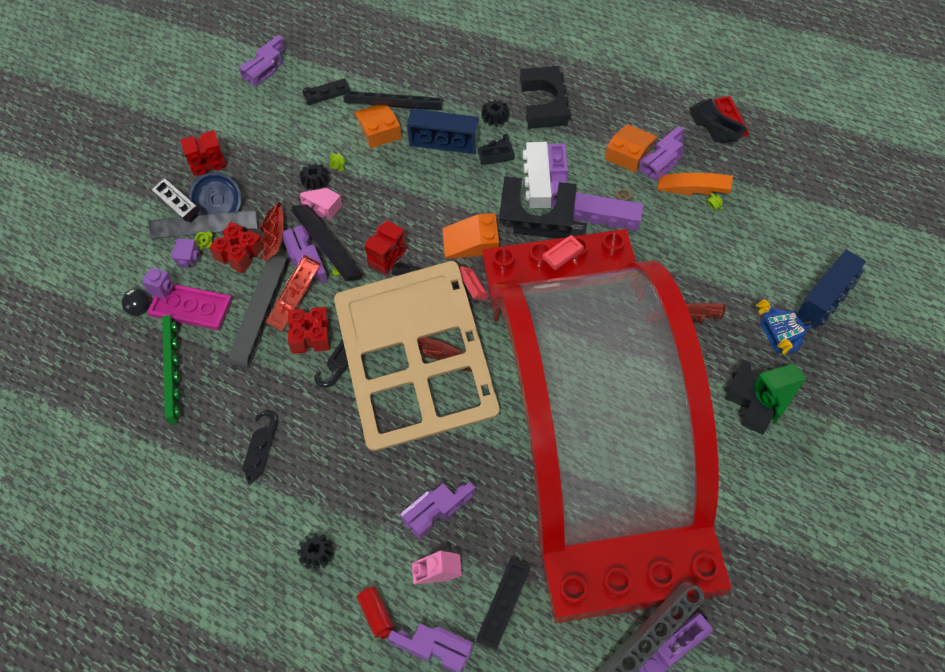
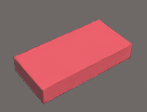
(563, 252)
(473, 283)

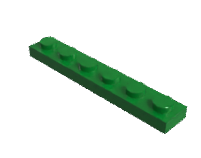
(171, 376)

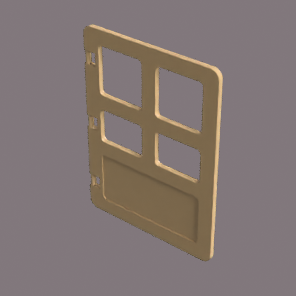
(402, 313)

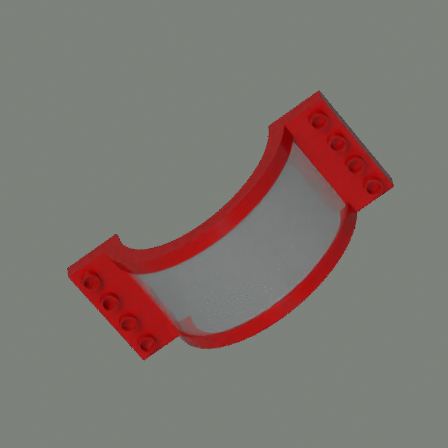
(612, 425)

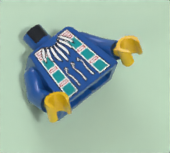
(783, 328)

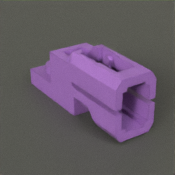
(265, 64)
(665, 158)
(557, 168)
(306, 249)
(434, 505)
(435, 643)
(679, 644)

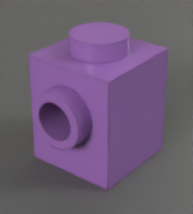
(186, 253)
(158, 283)

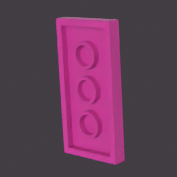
(192, 307)

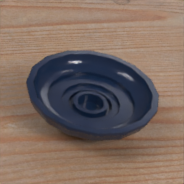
(215, 194)

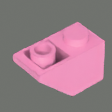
(322, 201)
(437, 568)

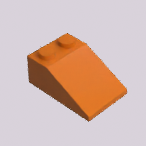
(378, 125)
(629, 147)
(470, 236)

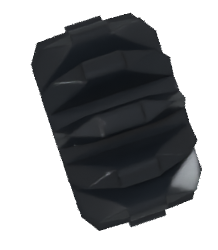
(495, 113)
(314, 176)
(309, 558)

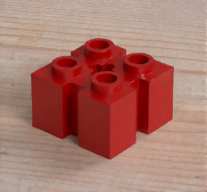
(203, 153)
(236, 247)
(385, 247)
(308, 330)

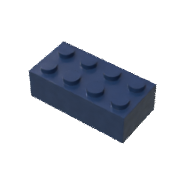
(443, 131)
(832, 289)

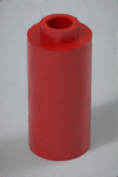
(375, 613)

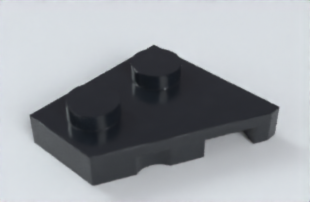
(496, 151)

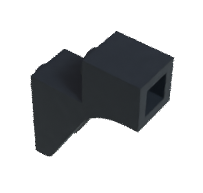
(720, 126)
(742, 392)

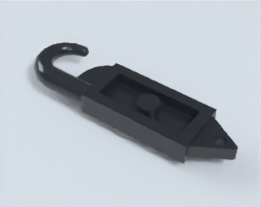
(336, 364)
(260, 447)

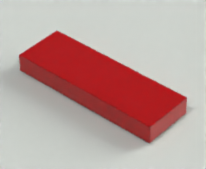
(727, 107)

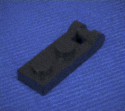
(325, 91)

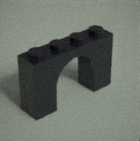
(548, 80)
(558, 218)

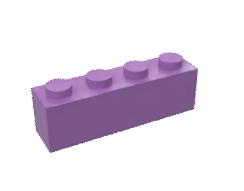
(607, 211)

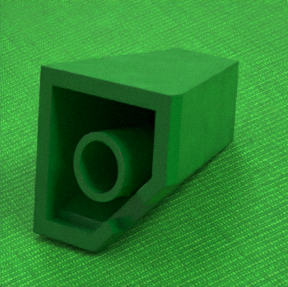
(778, 388)

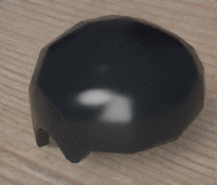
(136, 302)

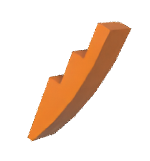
(695, 183)

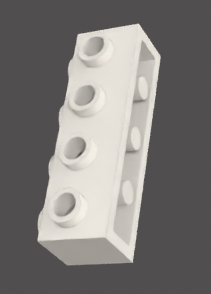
(537, 175)

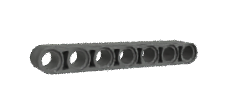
(260, 306)
(647, 630)

